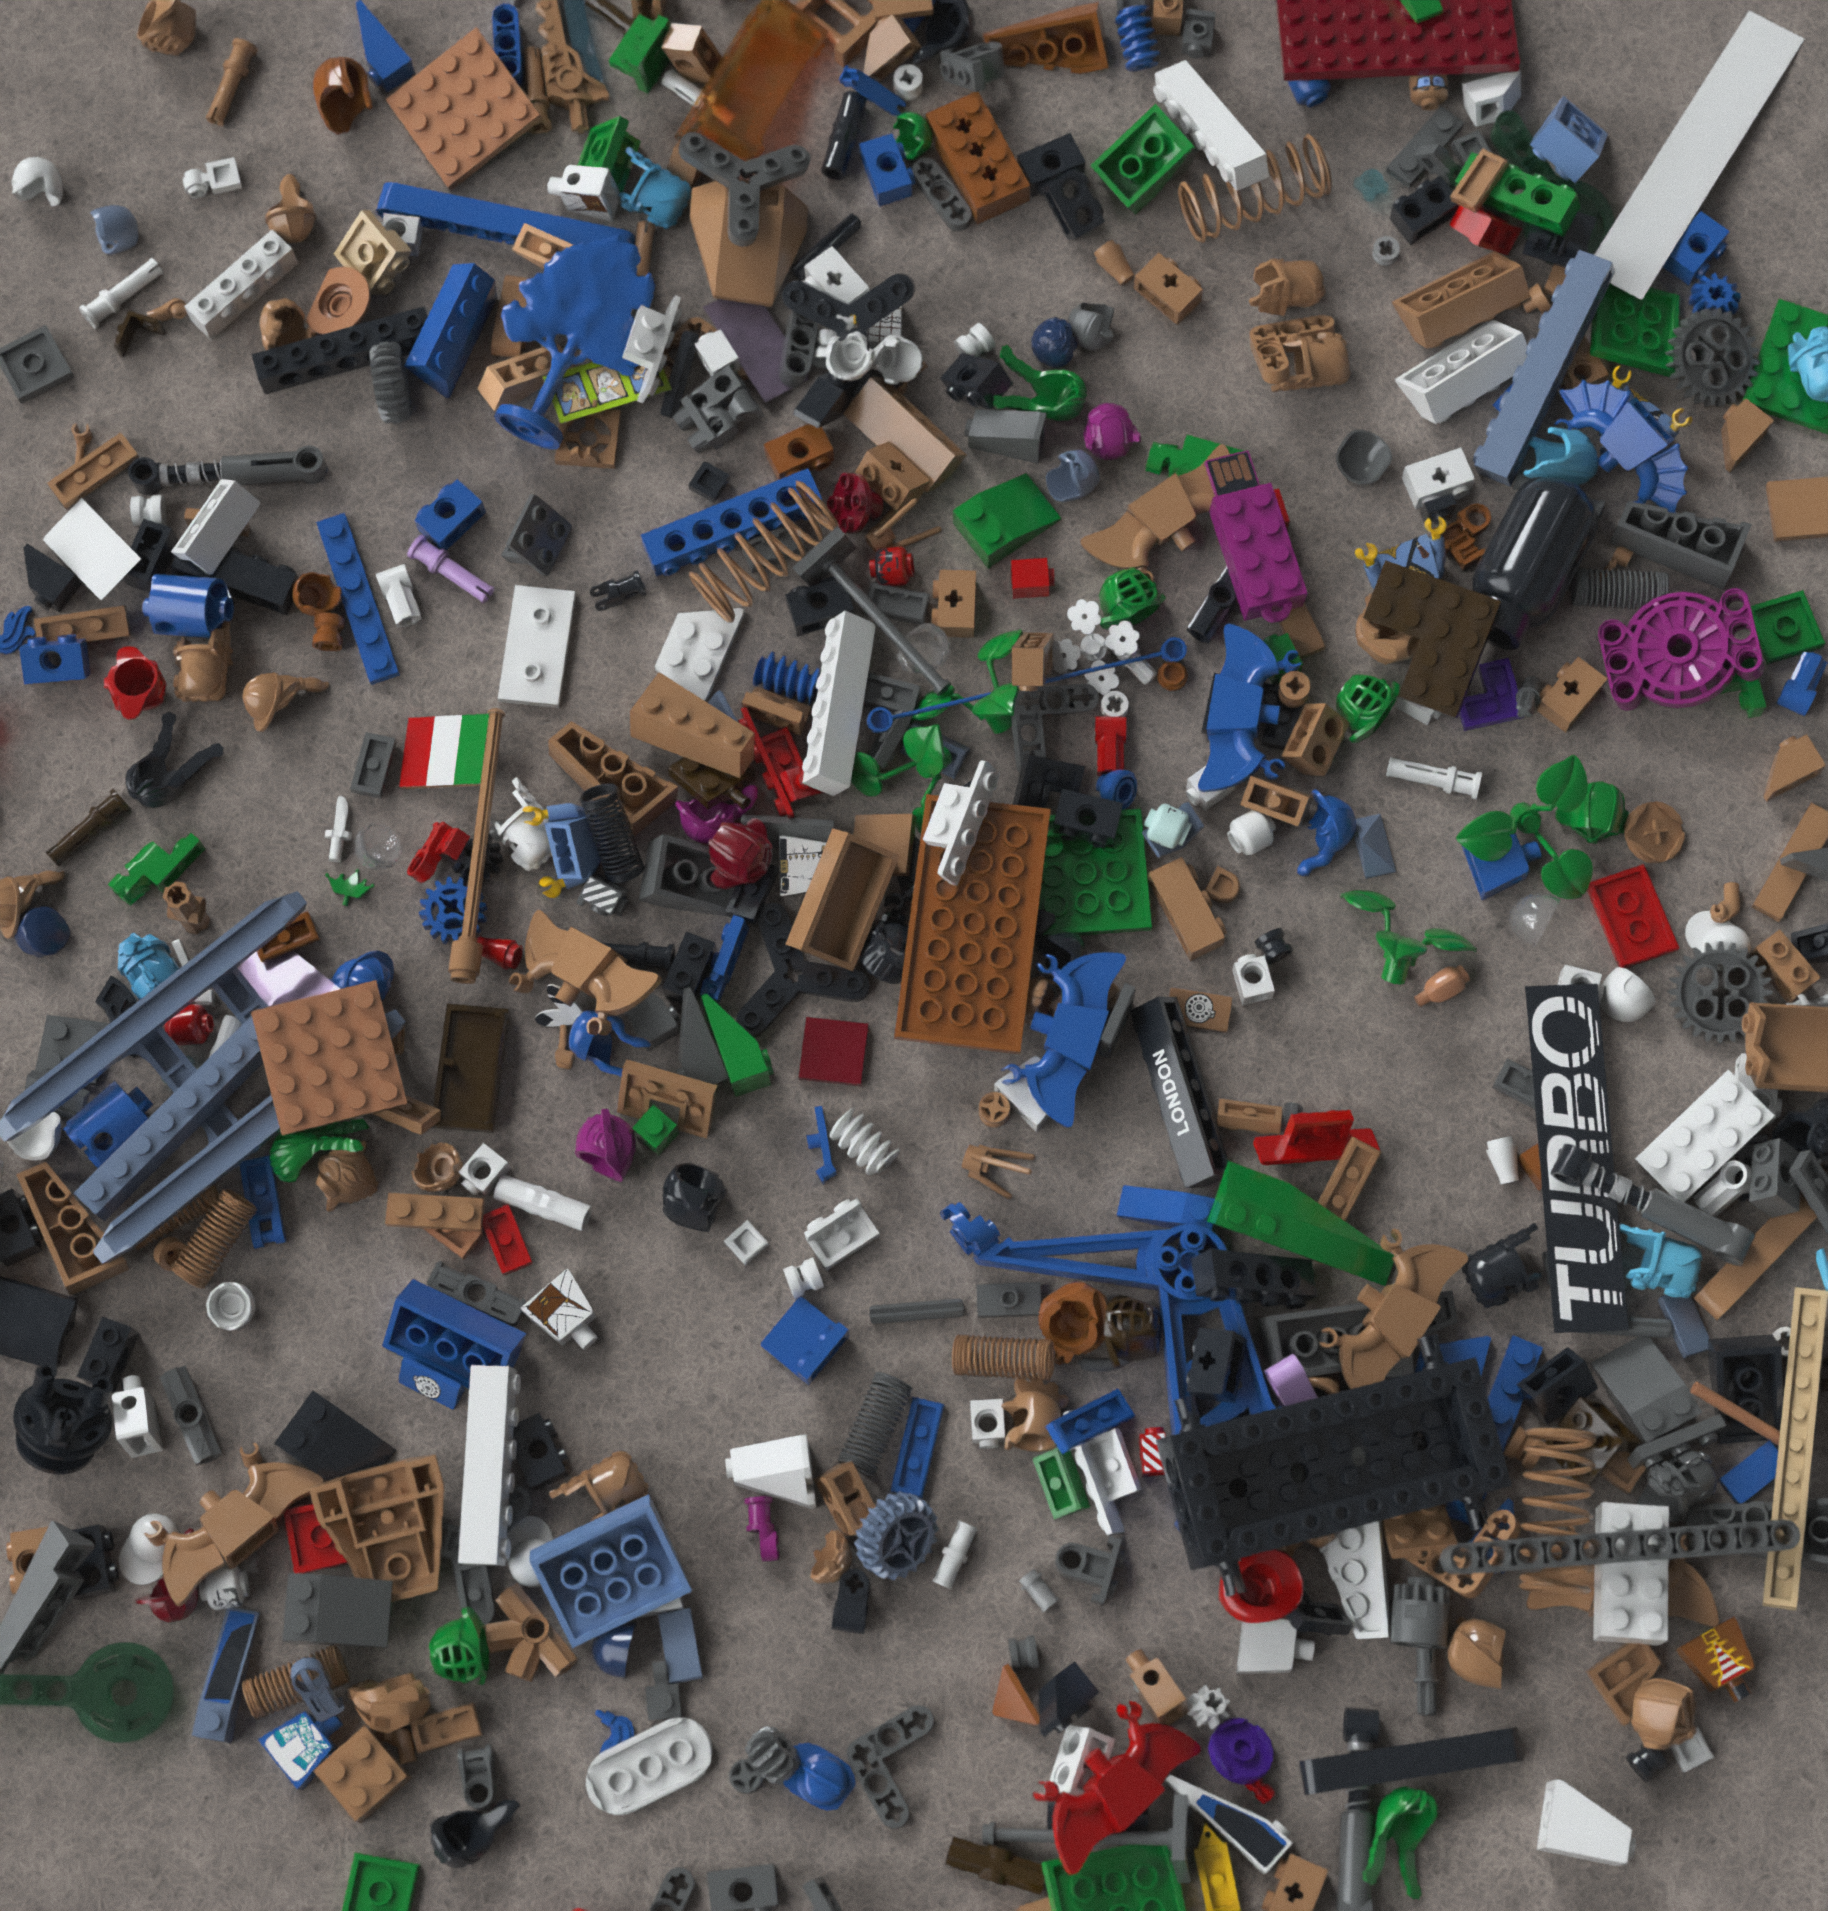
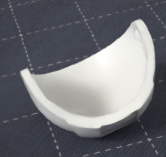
(1626, 996)
(40, 1140)

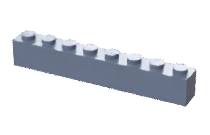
(1544, 367)
(172, 1123)

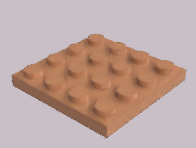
(464, 108)
(328, 1057)

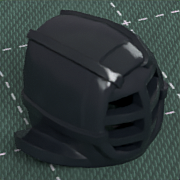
(692, 1196)

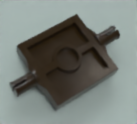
(709, 784)

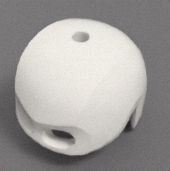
(35, 176)

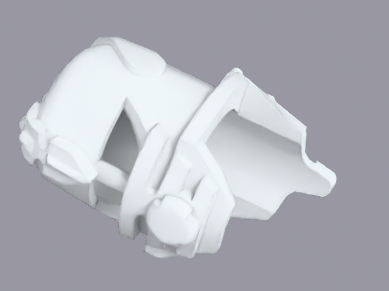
(532, 841)

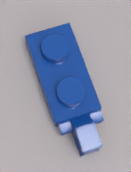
(725, 960)

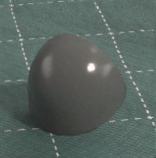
(1363, 457)

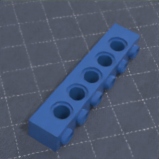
(714, 521)

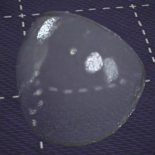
(1531, 915)

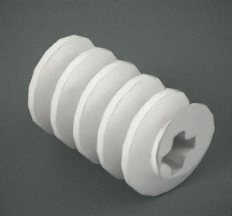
(862, 1143)

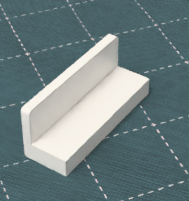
(216, 526)

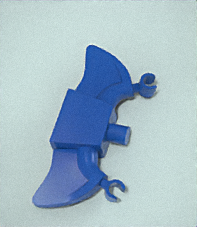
(1239, 709)
(1071, 1033)

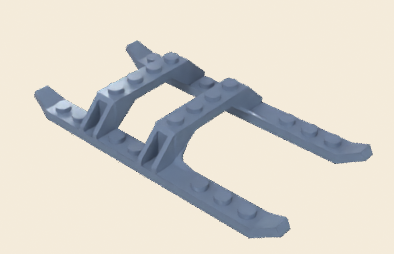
(141, 1033)

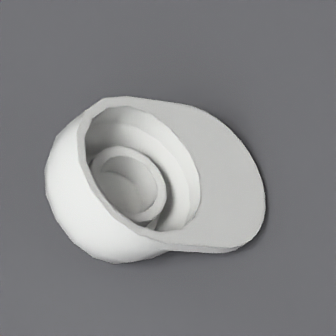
(1703, 929)
(524, 1537)
(140, 1559)

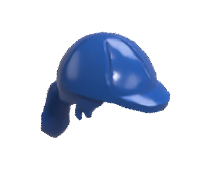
(1335, 829)

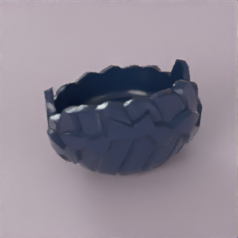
(1053, 342)

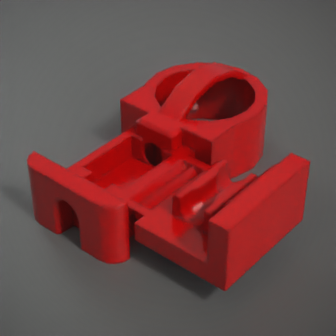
(441, 840)

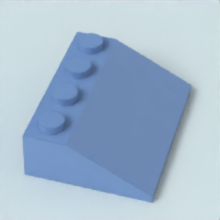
(610, 1571)

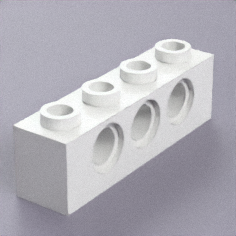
(241, 284)

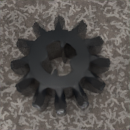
(492, 858)

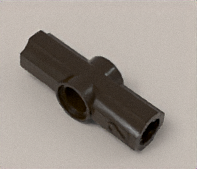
(996, 1865)

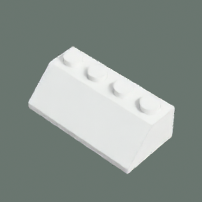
(1464, 370)

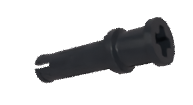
(646, 955)

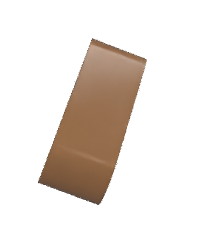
(500, 343)

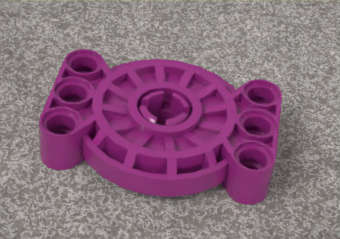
(1689, 678)

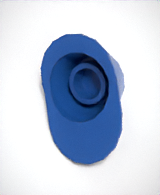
(821, 1777)

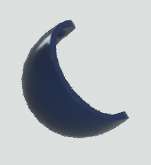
(612, 1649)

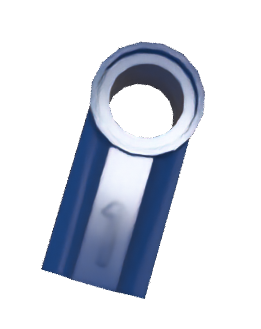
(1800, 688)

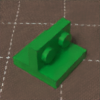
(641, 52)
(607, 147)

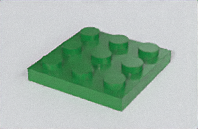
(1635, 329)

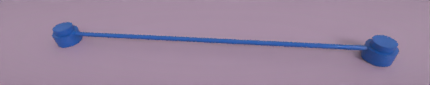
(1172, 651)

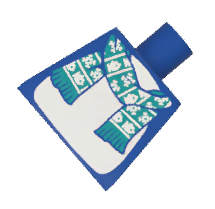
(301, 1746)

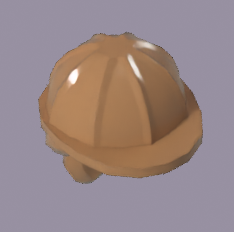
(293, 215)
(272, 693)
(17, 896)

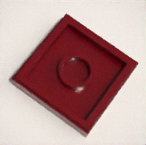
(833, 1051)

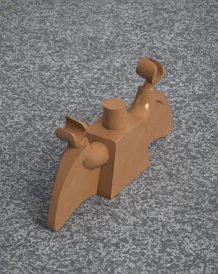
(1155, 518)
(583, 967)
(1397, 1313)
(232, 1524)
(1687, 1592)

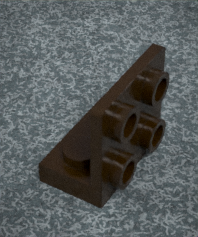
(1610, 1433)

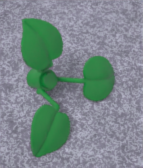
(996, 706)
(929, 757)
(1559, 786)
(1400, 950)

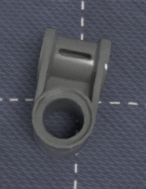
(478, 1774)

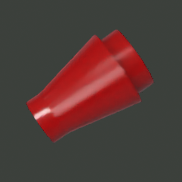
(501, 952)

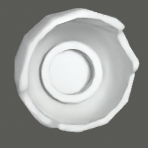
(228, 1299)

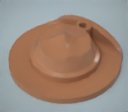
(340, 301)

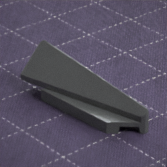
(43, 1593)

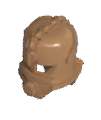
(1287, 285)
(1316, 361)
(203, 667)
(608, 1483)

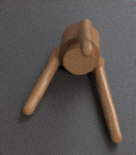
(882, 536)
(981, 1158)

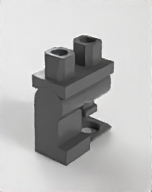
(707, 409)

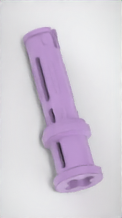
(439, 562)

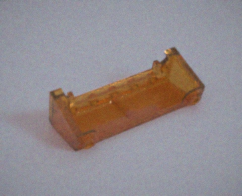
(754, 77)

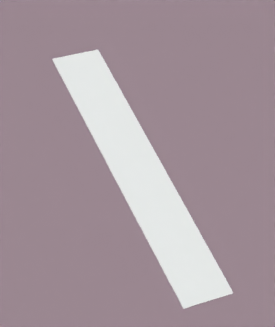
(1696, 152)

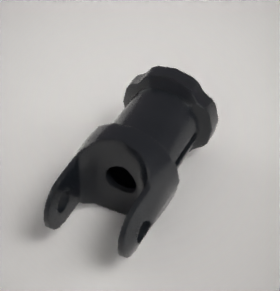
(618, 591)

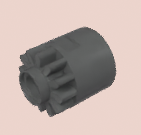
(1420, 1614)

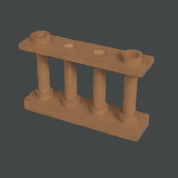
(848, 45)

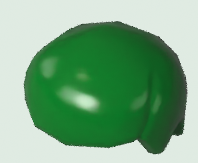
(913, 134)

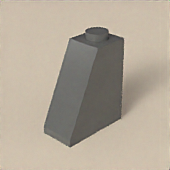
(1008, 433)

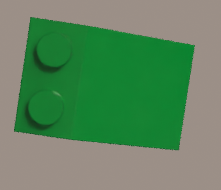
(1143, 159)
(1004, 518)
(740, 1052)

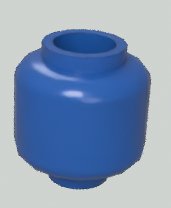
(1310, 91)

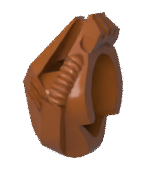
(1073, 1320)

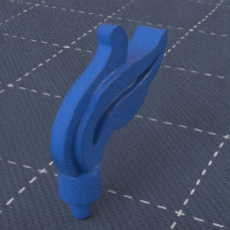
(15, 630)
(620, 1728)

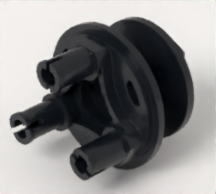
(62, 1421)

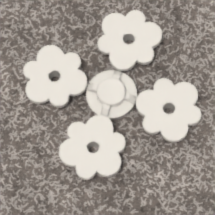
(1094, 645)

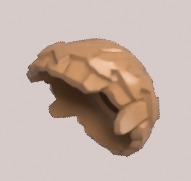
(1038, 997)
(437, 1167)
(832, 1559)

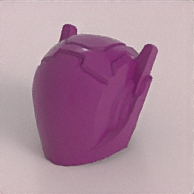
(1110, 432)
(607, 1145)

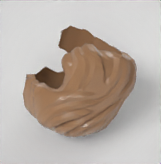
(283, 324)

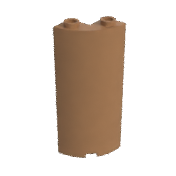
(1787, 1046)

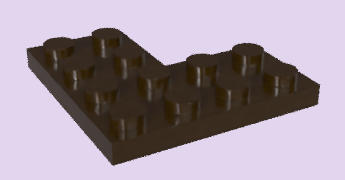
(1451, 632)

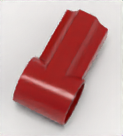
(1110, 741)

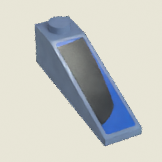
(223, 1684)

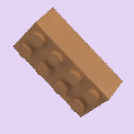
(842, 899)

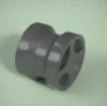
(1023, 1653)
(742, 1772)

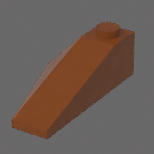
(1060, 39)

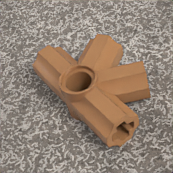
(515, 1636)

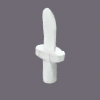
(338, 834)

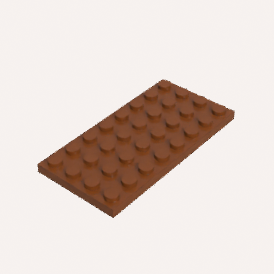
(975, 939)

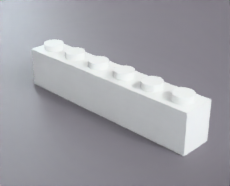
(1211, 125)
(838, 703)
(488, 1465)

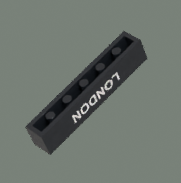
(1180, 1091)

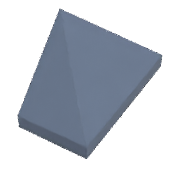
(1373, 847)

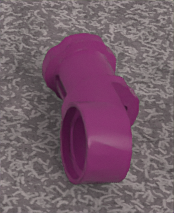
(760, 1521)

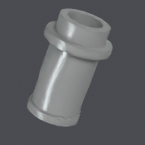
(1038, 1590)

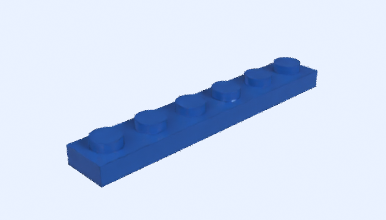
(358, 599)
(1505, 1399)

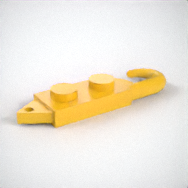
(1216, 1873)

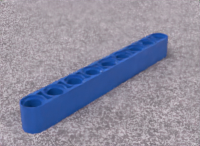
(485, 218)

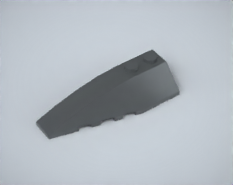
(1301, 1332)
(1815, 1533)

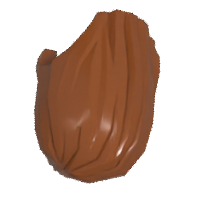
(341, 92)

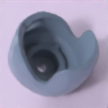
(115, 224)
(1074, 477)

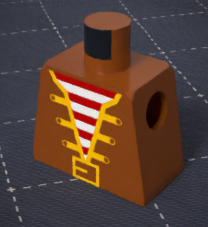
(1720, 1658)

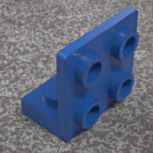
(805, 1340)

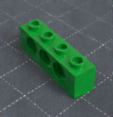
(1526, 206)

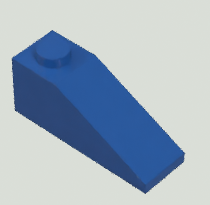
(385, 58)
(1164, 1207)

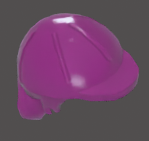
(703, 824)

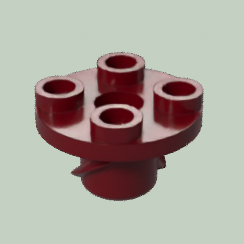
(854, 503)

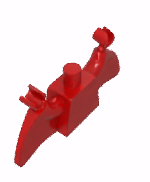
(1118, 1788)

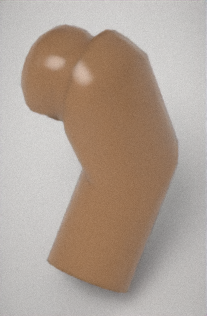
(1729, 906)

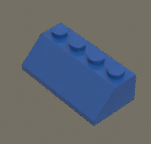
(453, 327)
(448, 1333)

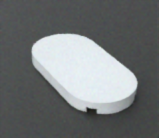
(649, 1766)

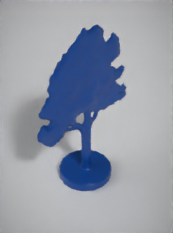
(590, 300)

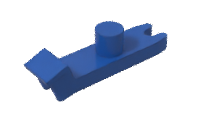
(871, 90)
(821, 1140)

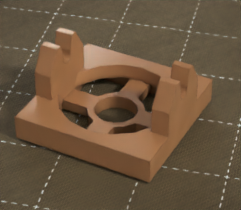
(588, 456)

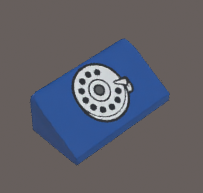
(430, 1383)

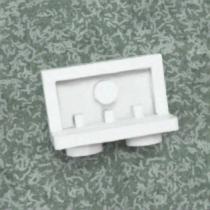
(840, 1233)

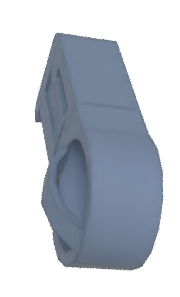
(318, 1692)

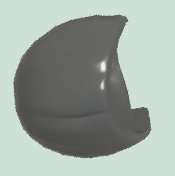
(1092, 325)

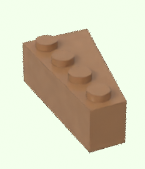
(691, 727)
(594, 763)
(67, 1230)

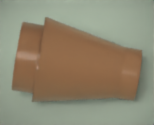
(1112, 260)

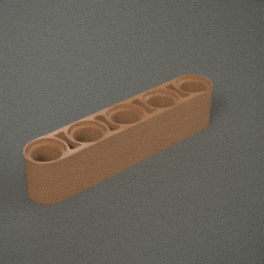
(1767, 1246)

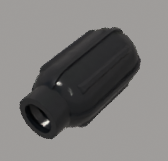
(1535, 555)

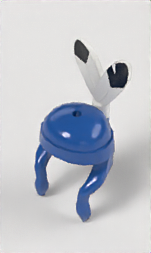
(587, 1046)

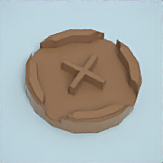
(1654, 832)

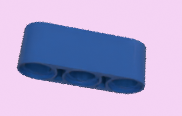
(509, 35)

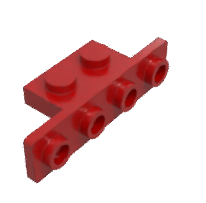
(777, 754)
(1312, 1138)

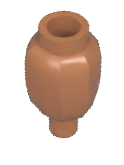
(1443, 985)

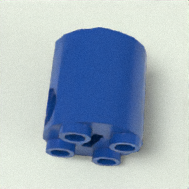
(187, 605)
(113, 1114)

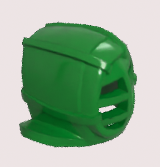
(1128, 597)
(1365, 704)
(1599, 815)
(461, 1649)

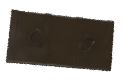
(470, 1067)

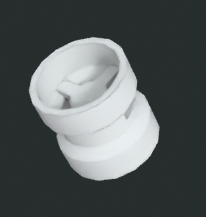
(822, 339)
(976, 342)
(150, 509)
(810, 1274)

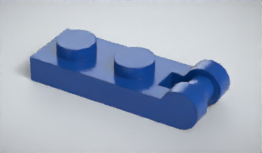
(262, 1191)

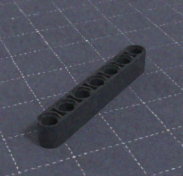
(1410, 1761)

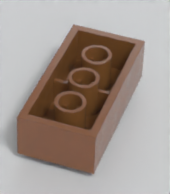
(978, 157)

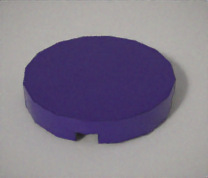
(1240, 1751)

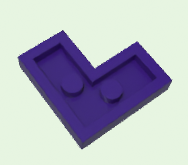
(1497, 701)

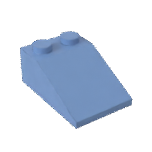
(1569, 140)

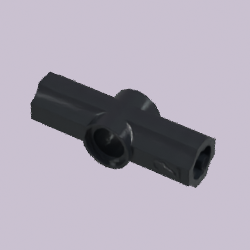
(1211, 612)

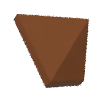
(1012, 1701)

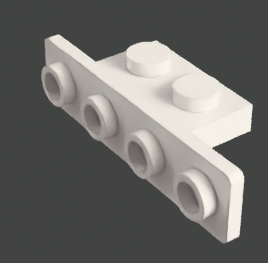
(648, 340)
(958, 820)
(1108, 1476)

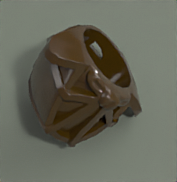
(1131, 1330)

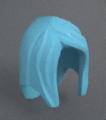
(1569, 461)

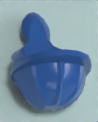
(366, 968)

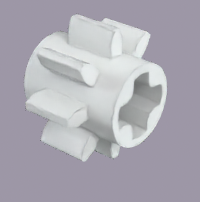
(1208, 1707)

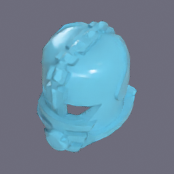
(1811, 361)
(1664, 1262)

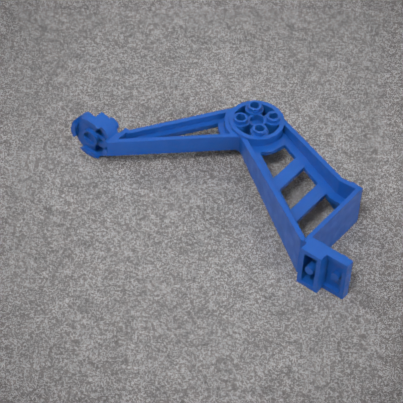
(1150, 1272)

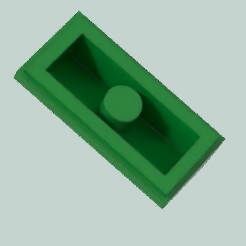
(1061, 1483)

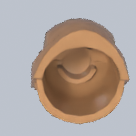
(1477, 1652)

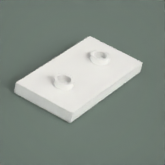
(537, 646)

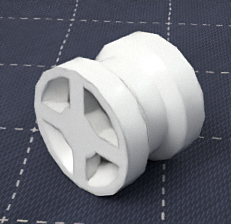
(905, 89)

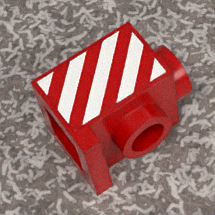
(1149, 1454)

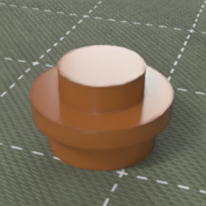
(1172, 676)

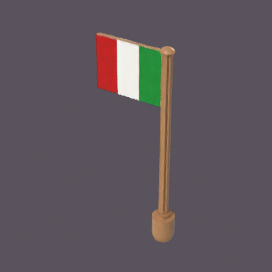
(458, 754)

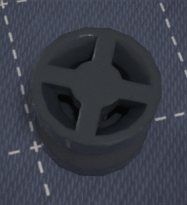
(1274, 945)
(1646, 1762)

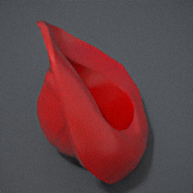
(1272, 1588)

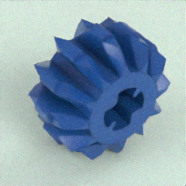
(1708, 288)

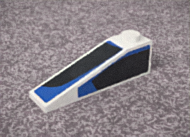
(1247, 1832)

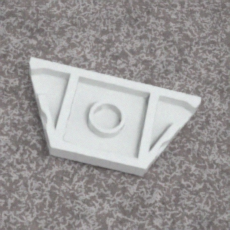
(698, 649)

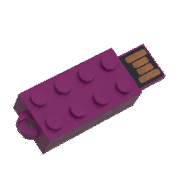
(1254, 540)

